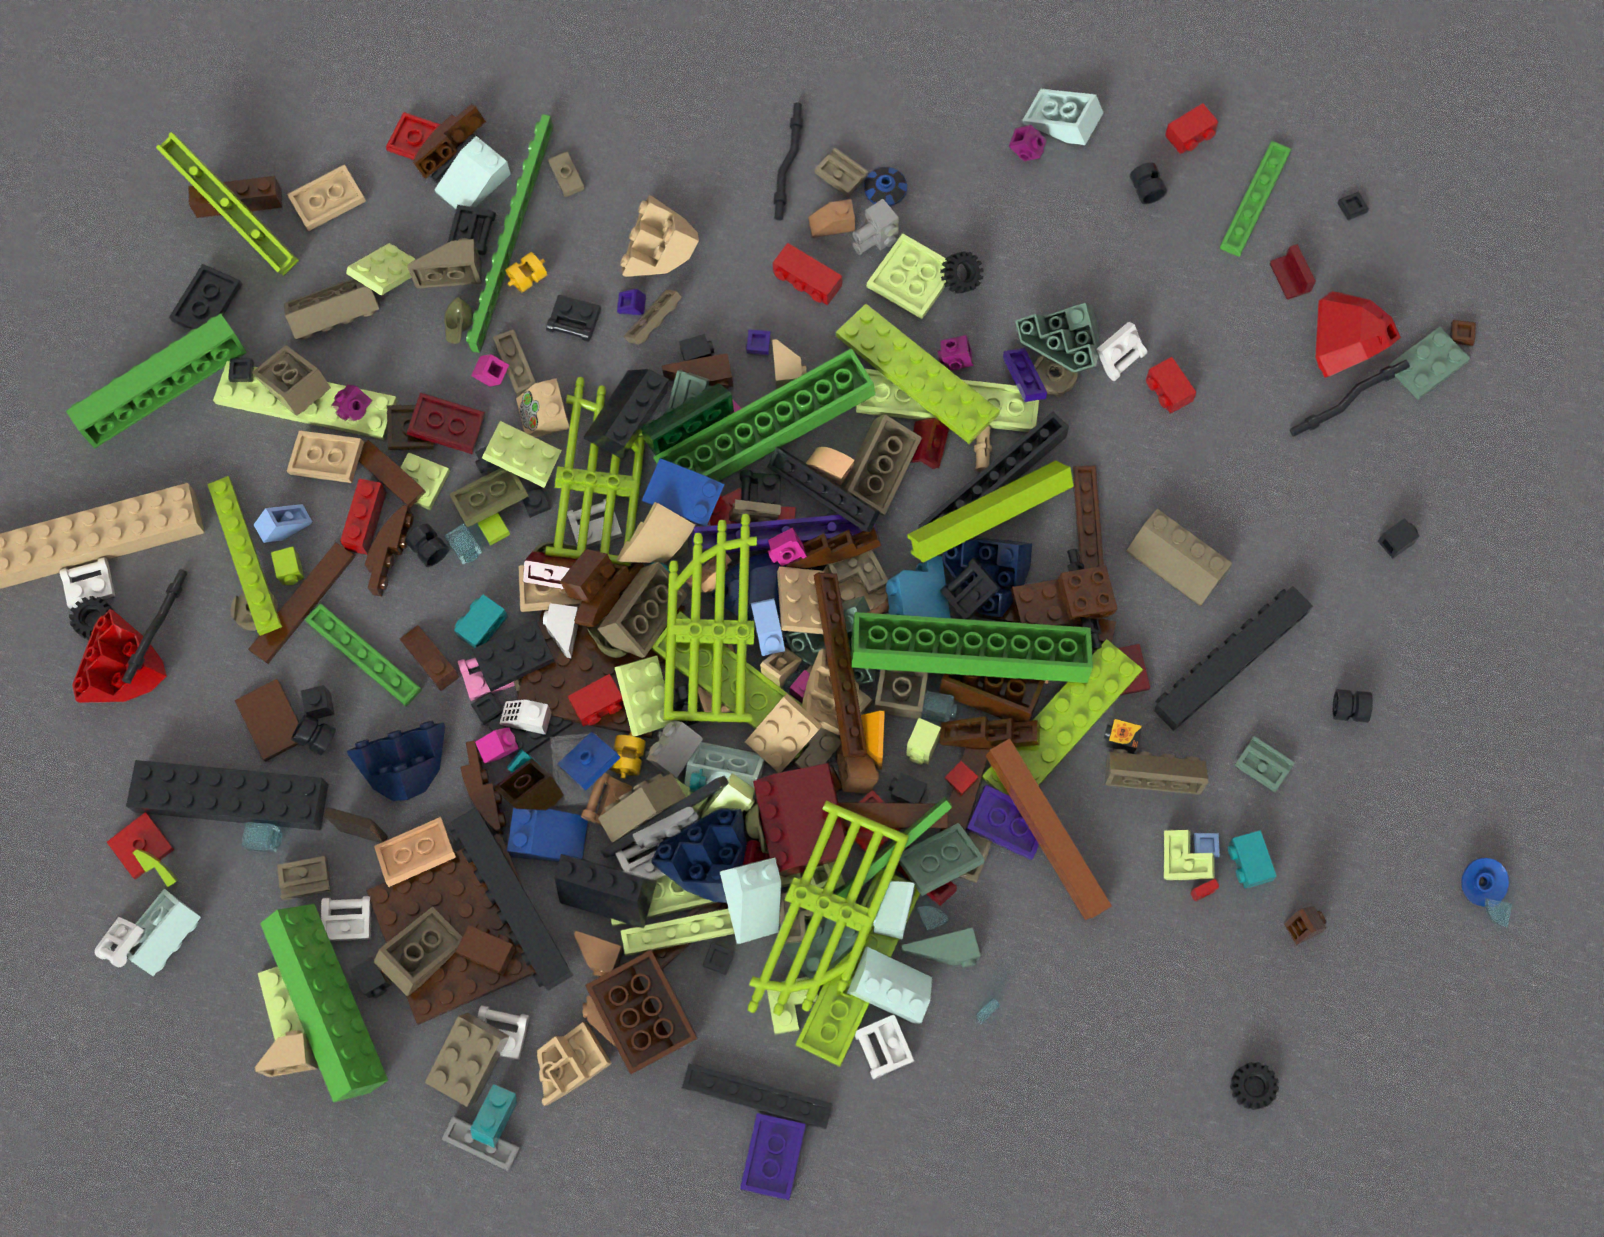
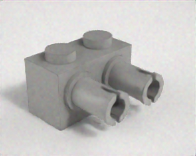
(879, 228)
(674, 748)

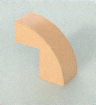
(831, 463)

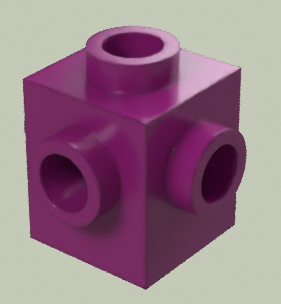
(1027, 143)
(956, 353)
(351, 403)

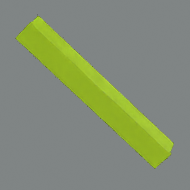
(227, 204)
(990, 510)

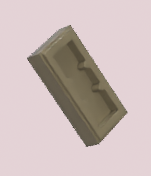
(566, 174)

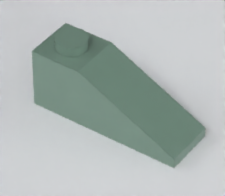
(951, 948)

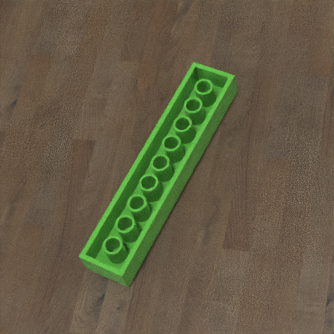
(774, 419)
(971, 647)

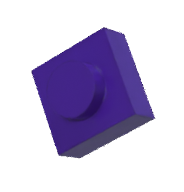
(758, 342)

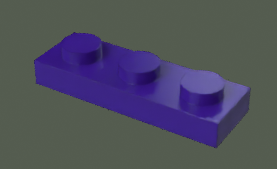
(1024, 375)

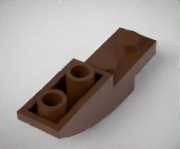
(446, 137)
(388, 541)
(592, 613)
(482, 795)

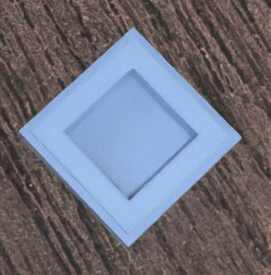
(1206, 843)

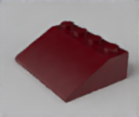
(794, 816)

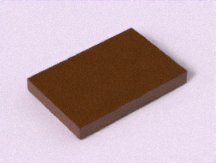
(269, 719)

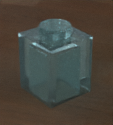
(463, 544)
(938, 707)
(261, 837)

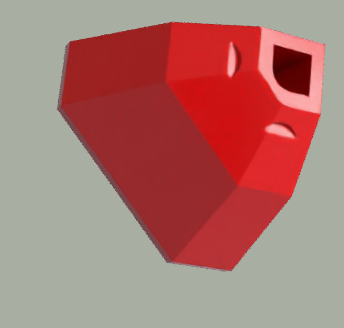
(1350, 331)
(107, 661)

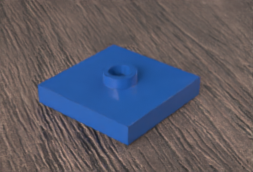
(588, 760)

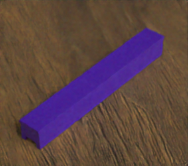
(804, 527)

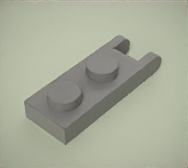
(667, 827)

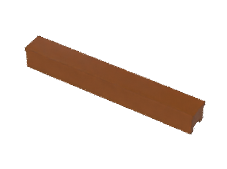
(1048, 830)

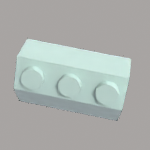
(722, 761)
(164, 928)
(892, 986)

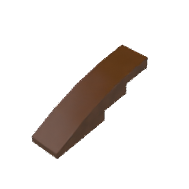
(390, 474)
(838, 548)
(982, 733)

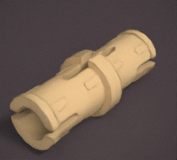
(983, 449)

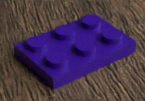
(1001, 823)
(773, 1156)

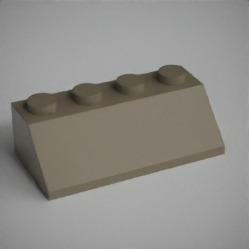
(330, 307)
(881, 462)
(1179, 557)
(640, 612)
(1156, 772)

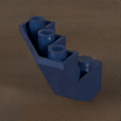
(1002, 559)
(761, 586)
(402, 761)
(702, 851)

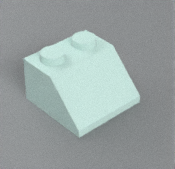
(894, 910)

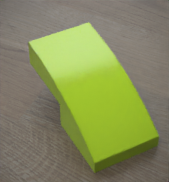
(493, 528)
(149, 861)

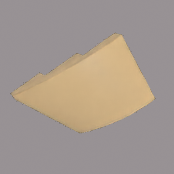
(657, 537)
(819, 696)
(570, 1062)

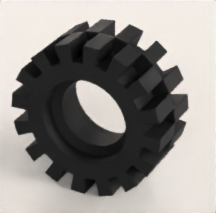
(972, 268)
(83, 610)
(1267, 1078)

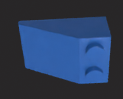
(683, 492)
(546, 834)

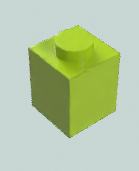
(287, 566)

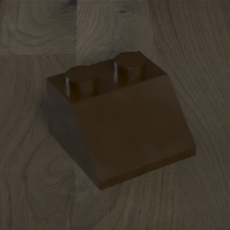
(530, 788)

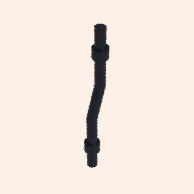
(780, 196)
(1385, 374)
(137, 659)

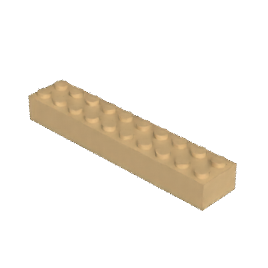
(99, 533)

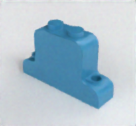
(919, 591)

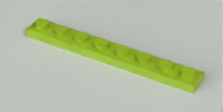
(244, 556)

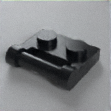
(466, 222)
(574, 312)
(767, 486)
(975, 594)

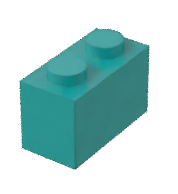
(480, 622)
(1251, 859)
(493, 1116)

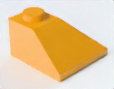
(874, 731)

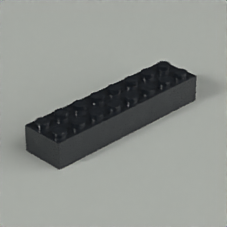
(227, 795)

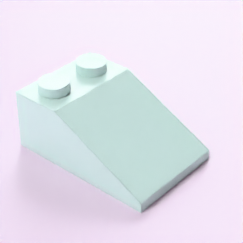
(1064, 115)
(473, 175)
(753, 899)

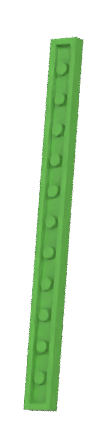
(509, 237)

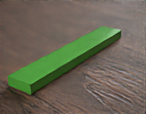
(1255, 198)
(363, 655)
(913, 832)

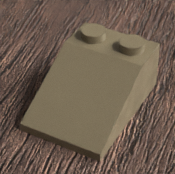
(448, 266)
(292, 380)
(418, 951)

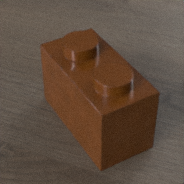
(587, 575)
(486, 949)

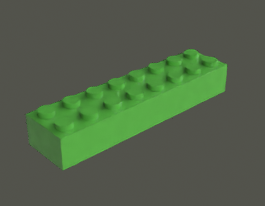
(156, 381)
(323, 1002)

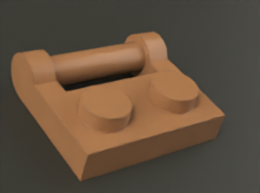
(612, 792)

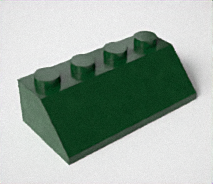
(688, 419)

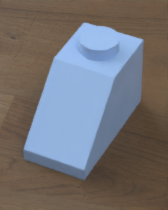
(281, 522)
(767, 627)

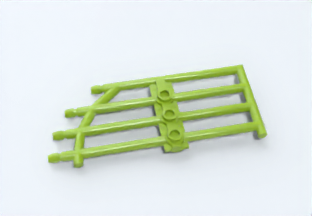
(592, 482)
(710, 631)
(829, 905)

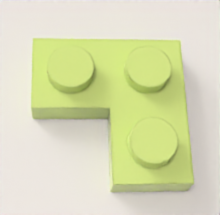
(428, 475)
(1180, 863)
(788, 1019)

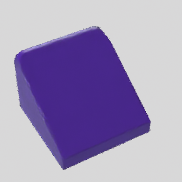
(631, 302)

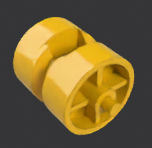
(526, 272)
(629, 750)

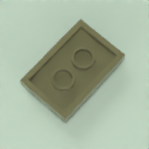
(488, 496)

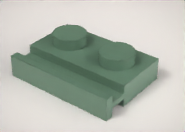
(686, 386)
(1264, 764)

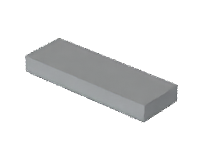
(459, 1134)

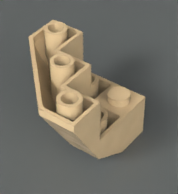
(658, 241)

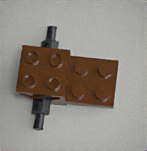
(1071, 600)

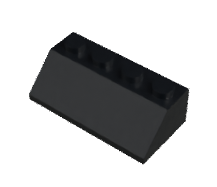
(627, 411)
(604, 890)

